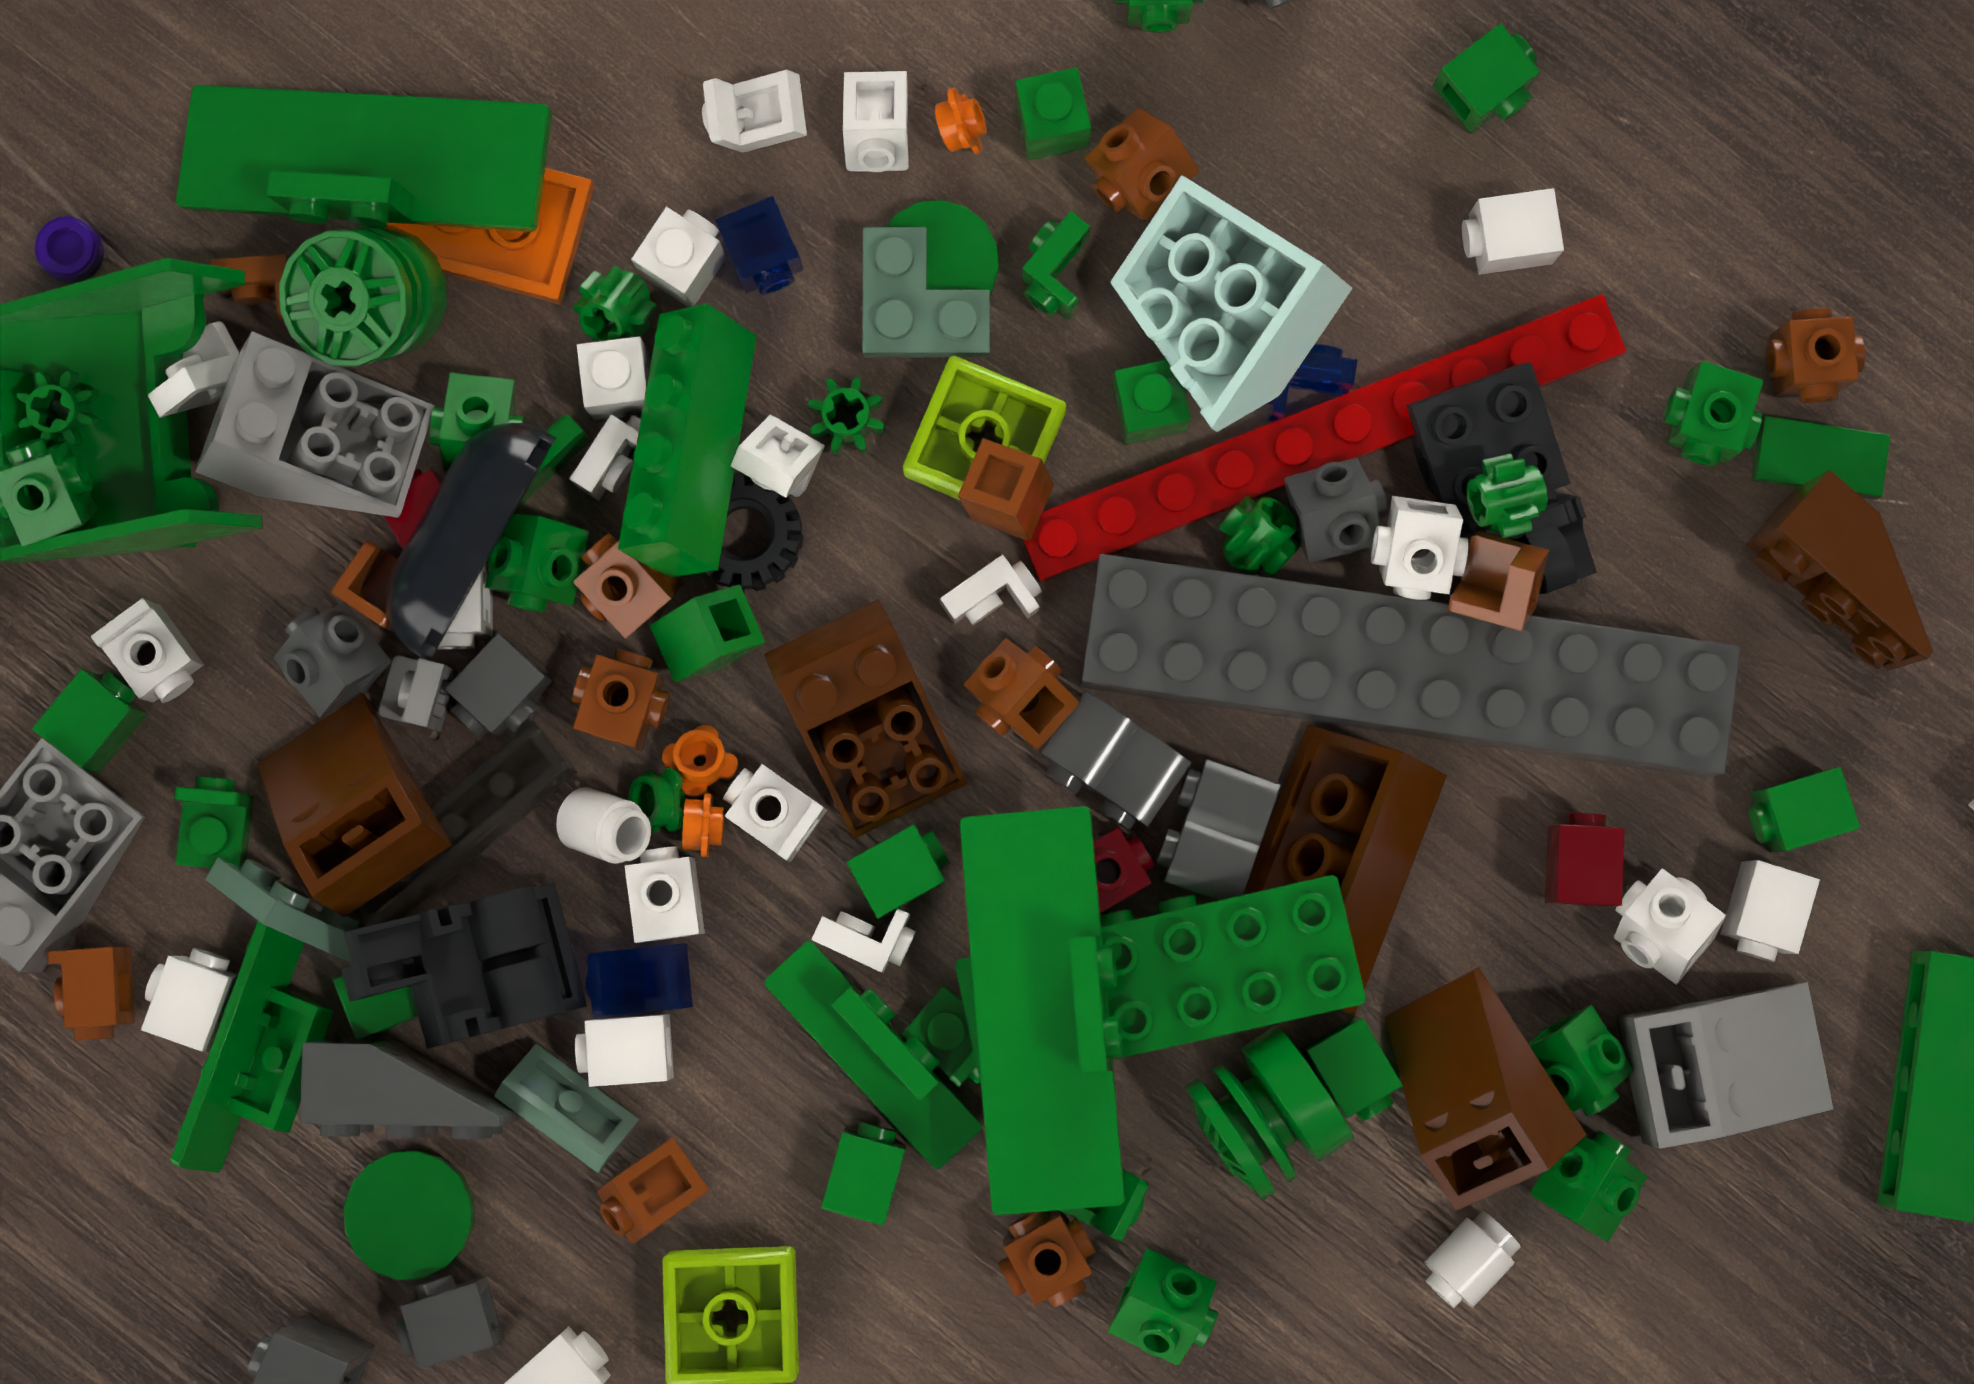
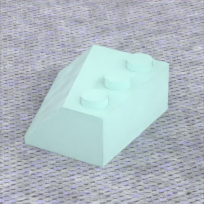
(1226, 301)

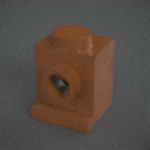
(94, 990)

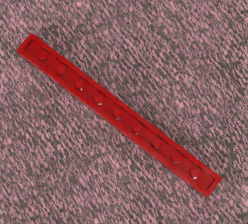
(1304, 441)

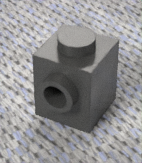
(498, 689)
(448, 1320)

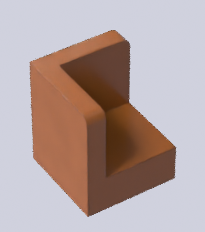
(1006, 489)
(1500, 581)
(365, 583)

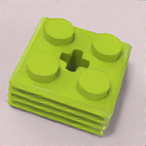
(966, 402)
(701, 1347)

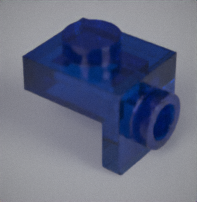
(760, 247)
(1321, 372)
(639, 980)

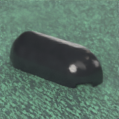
(461, 531)

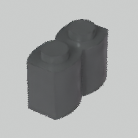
(1114, 761)
(1218, 831)

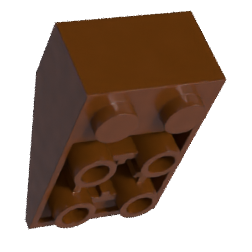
(1846, 569)
(865, 718)
(349, 808)
(1477, 1092)

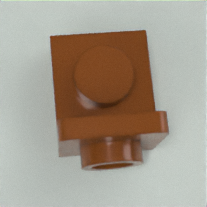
(261, 278)
(650, 1192)

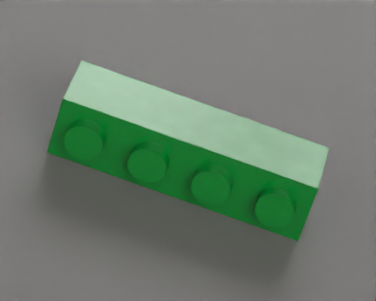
(687, 441)
(1932, 1099)

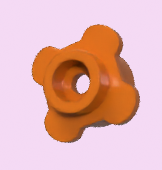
(960, 122)
(704, 743)
(702, 825)

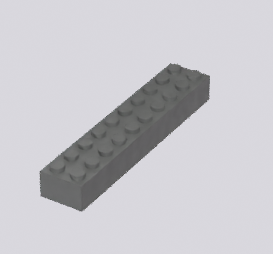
(1409, 667)

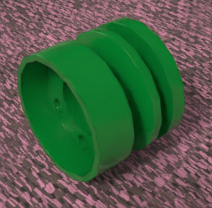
(394, 287)
(1268, 1112)

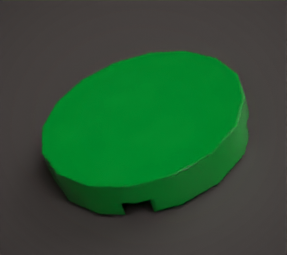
(958, 245)
(409, 1214)

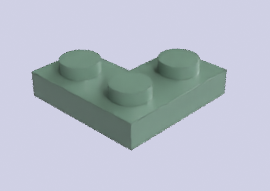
(906, 317)
(282, 906)

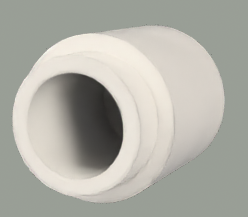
(603, 825)
(1471, 1260)

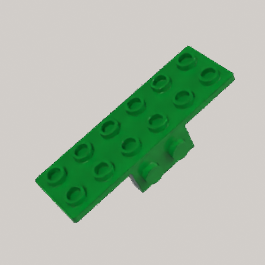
(364, 158)
(1222, 965)
(1043, 1011)

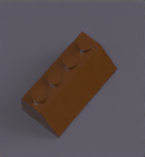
(1352, 816)

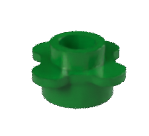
(660, 798)

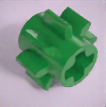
(614, 305)
(855, 401)
(46, 420)
(1507, 495)
(1259, 536)

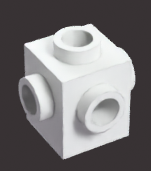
(1418, 526)
(1667, 924)

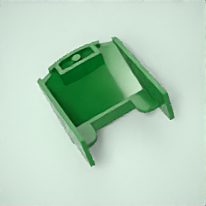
(120, 340)

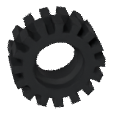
(783, 540)

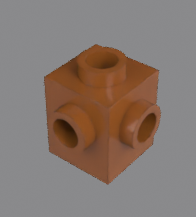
(1139, 164)
(1799, 369)
(622, 587)
(596, 693)
(1021, 693)
(1040, 1232)

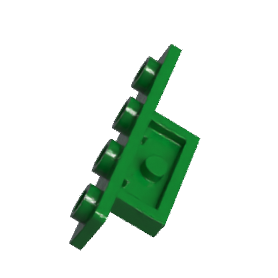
(254, 1056)
(876, 1058)

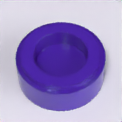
(69, 249)

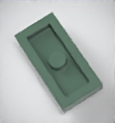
(566, 1108)

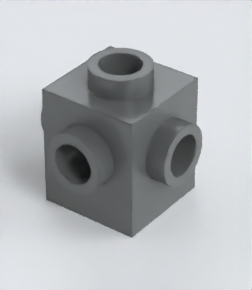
(1335, 509)
(330, 657)

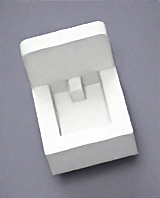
(754, 111)

